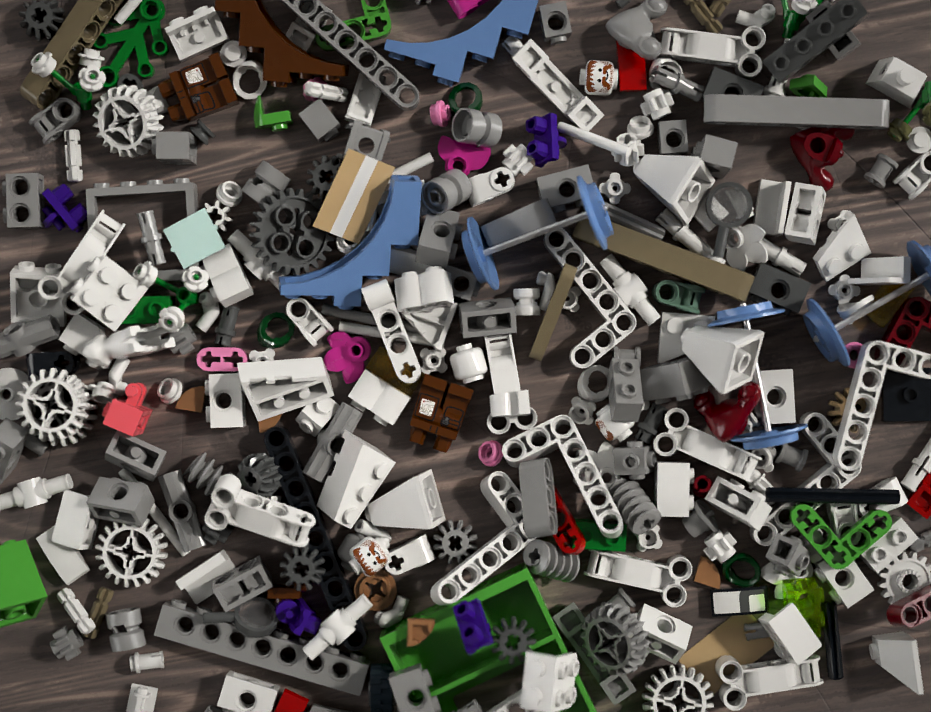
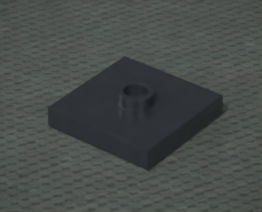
(905, 397)

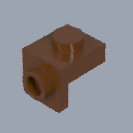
(282, 591)

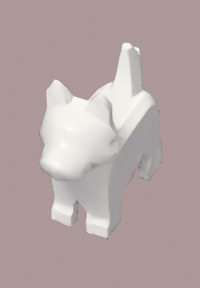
(126, 343)

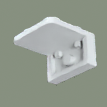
(549, 681)

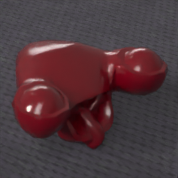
(817, 149)
(730, 415)

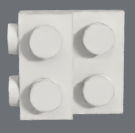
(107, 292)
(24, 295)

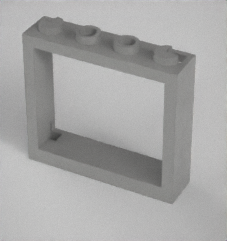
(153, 187)

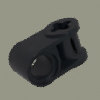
(49, 360)

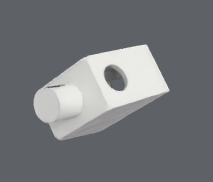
(898, 80)

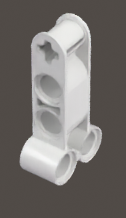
(714, 48)
(94, 244)
(382, 302)
(504, 376)
(706, 448)
(256, 513)
(640, 573)
(765, 678)

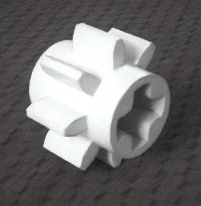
(657, 104)
(637, 149)
(517, 159)
(212, 211)
(720, 546)

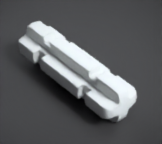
(325, 91)
(73, 155)
(76, 611)

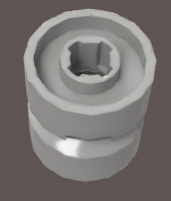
(476, 127)
(265, 183)
(446, 191)
(125, 629)

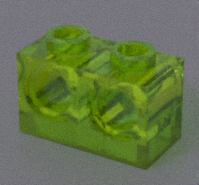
(808, 606)

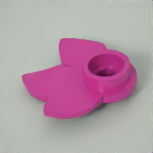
(468, 154)
(343, 358)

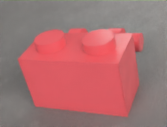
(128, 414)

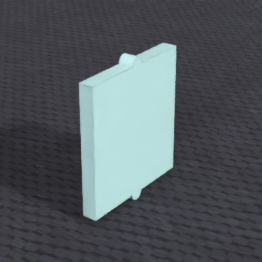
(194, 238)

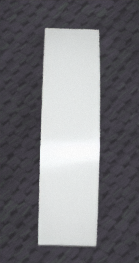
(556, 86)

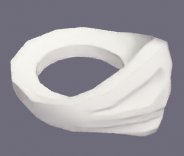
(670, 64)
(240, 70)
(848, 309)
(583, 381)

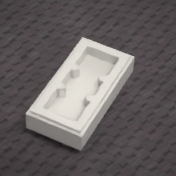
(364, 101)

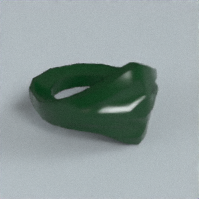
(477, 104)
(267, 341)
(730, 575)

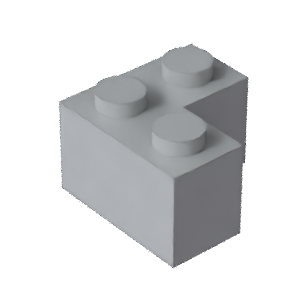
(672, 379)

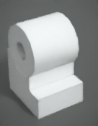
(510, 404)

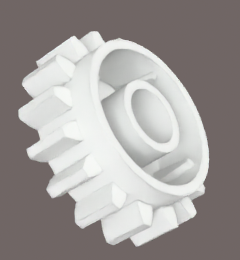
(897, 569)

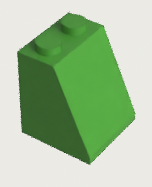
(20, 584)

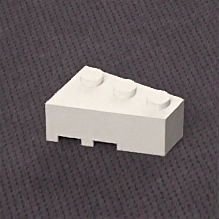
(284, 384)
(354, 480)

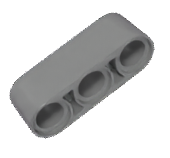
(519, 223)
(538, 498)

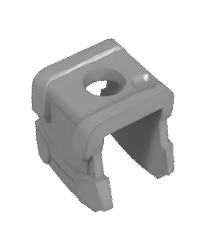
(358, 132)

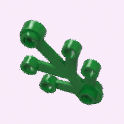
(135, 39)

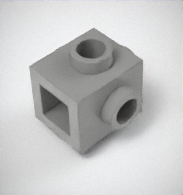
(634, 460)
(788, 555)

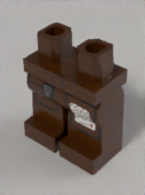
(200, 88)
(439, 420)

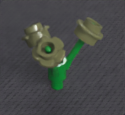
(900, 129)

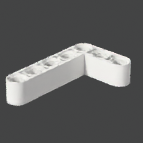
(593, 295)
(871, 394)
(576, 465)
(838, 477)
(494, 547)

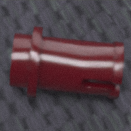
(702, 492)

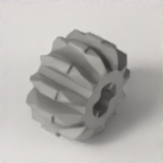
(455, 531)

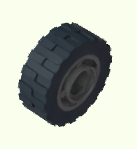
(379, 688)

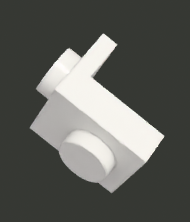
(317, 415)

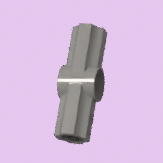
(23, 338)
(322, 459)
(188, 528)

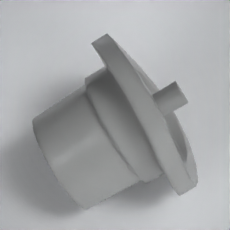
(700, 519)

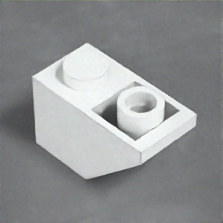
(78, 333)

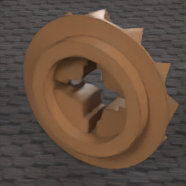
(388, 587)

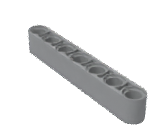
(354, 54)
(796, 111)

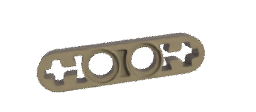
(553, 312)

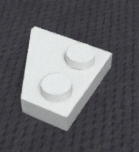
(842, 249)
(433, 324)
(671, 330)

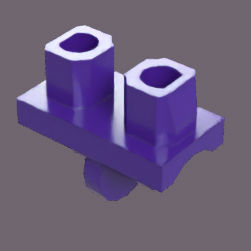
(546, 139)
(57, 199)
(298, 616)
(473, 625)

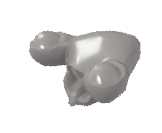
(634, 29)

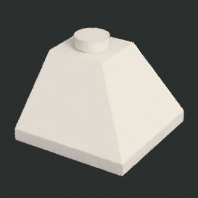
(898, 656)

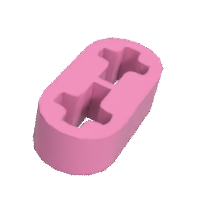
(221, 352)

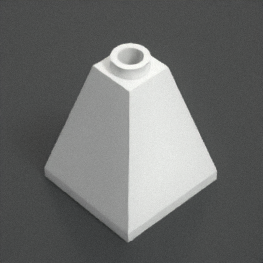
(676, 181)
(723, 354)
(409, 505)

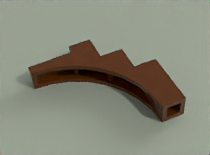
(281, 56)

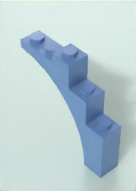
(481, 40)
(371, 258)

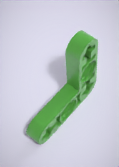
(371, 15)
(842, 543)

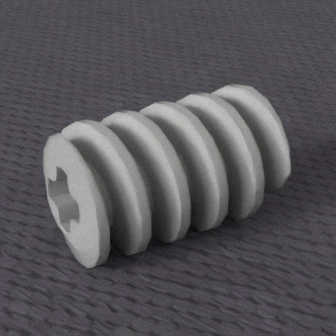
(204, 473)
(634, 506)
(551, 561)

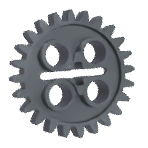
(269, 227)

